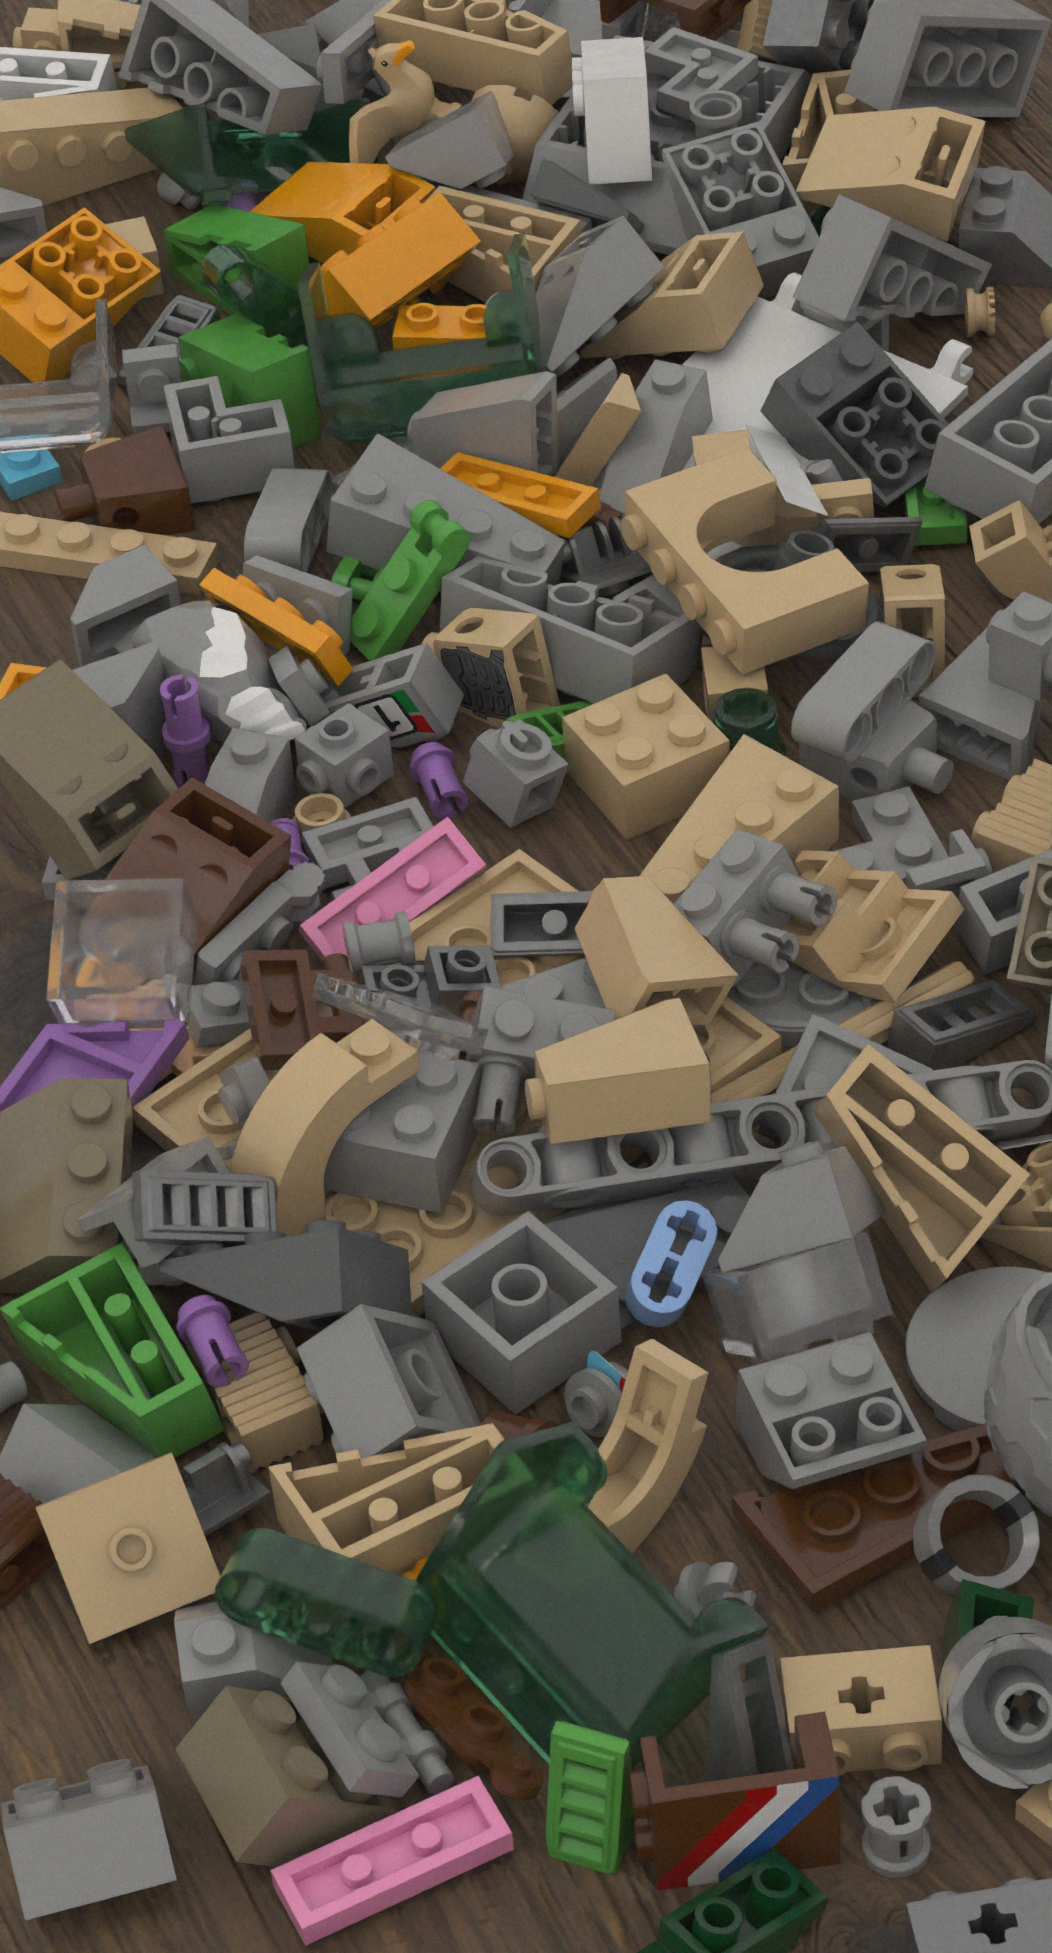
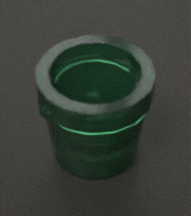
(749, 713)

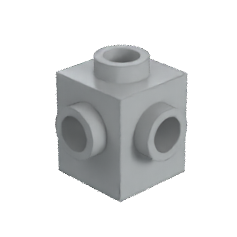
(344, 755)

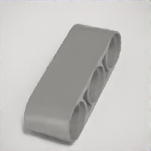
(290, 517)
(863, 691)

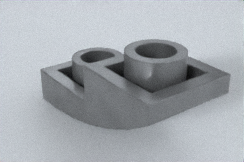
(442, 979)

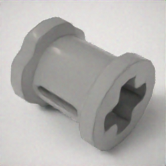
(379, 942)
(884, 1831)

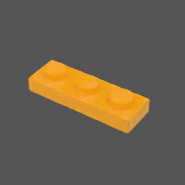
(541, 498)
(280, 624)

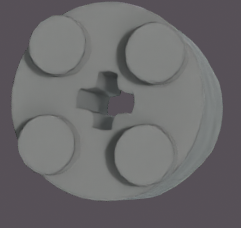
(975, 1682)

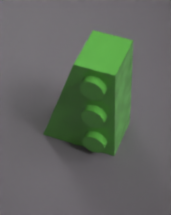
(267, 238)
(116, 1352)

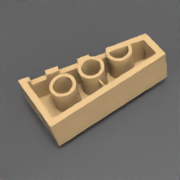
(480, 45)
(74, 141)
(751, 793)

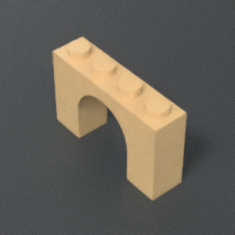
(745, 613)

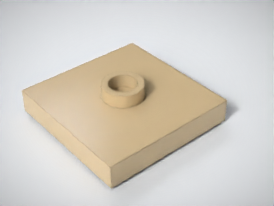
(129, 1547)

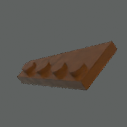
(863, 1521)

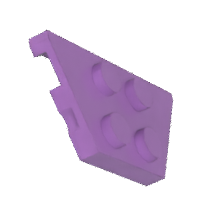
(96, 1052)

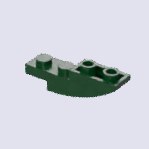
(748, 1912)

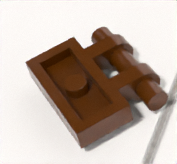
(280, 1003)

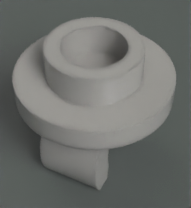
(593, 1399)
(706, 1583)

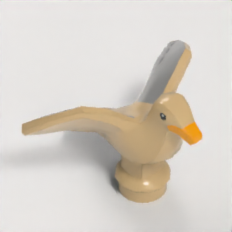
(404, 109)

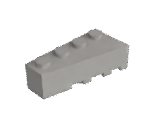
(218, 62)
(883, 267)
(378, 495)
(590, 640)

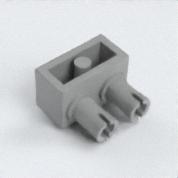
(748, 899)
(516, 1029)

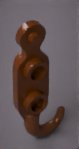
(470, 1725)

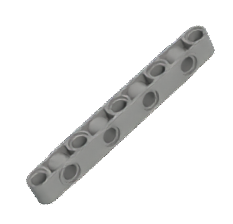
(699, 1154)

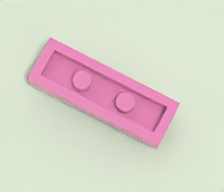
(407, 882)
(392, 1860)

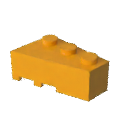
(399, 262)

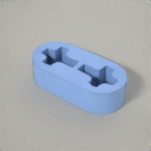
(658, 1257)

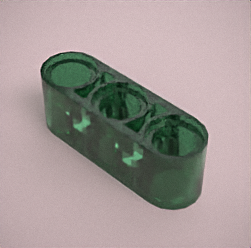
(254, 290)
(327, 1602)

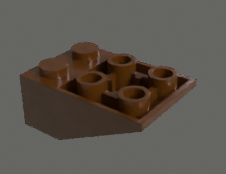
(217, 850)

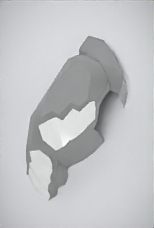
(226, 662)

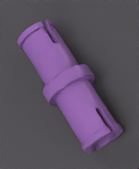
(185, 729)

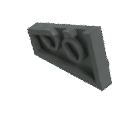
(617, 1235)

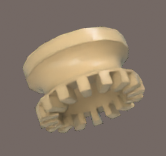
(978, 311)

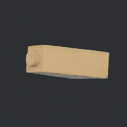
(649, 952)
(622, 1077)

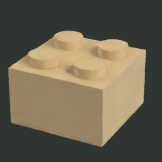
(643, 754)

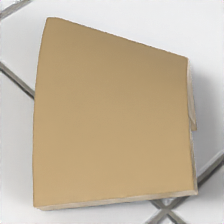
(877, 931)

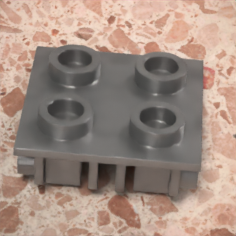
(592, 558)

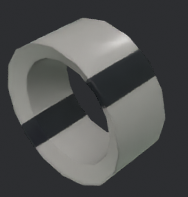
(1001, 1498)

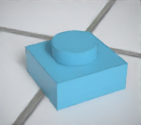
(28, 472)

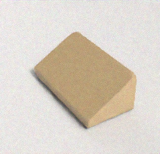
(602, 434)

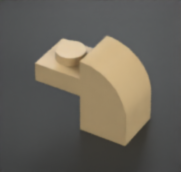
(1014, 552)

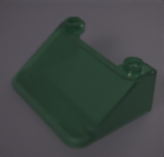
(229, 159)
(558, 1608)

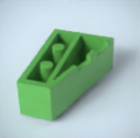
(254, 370)

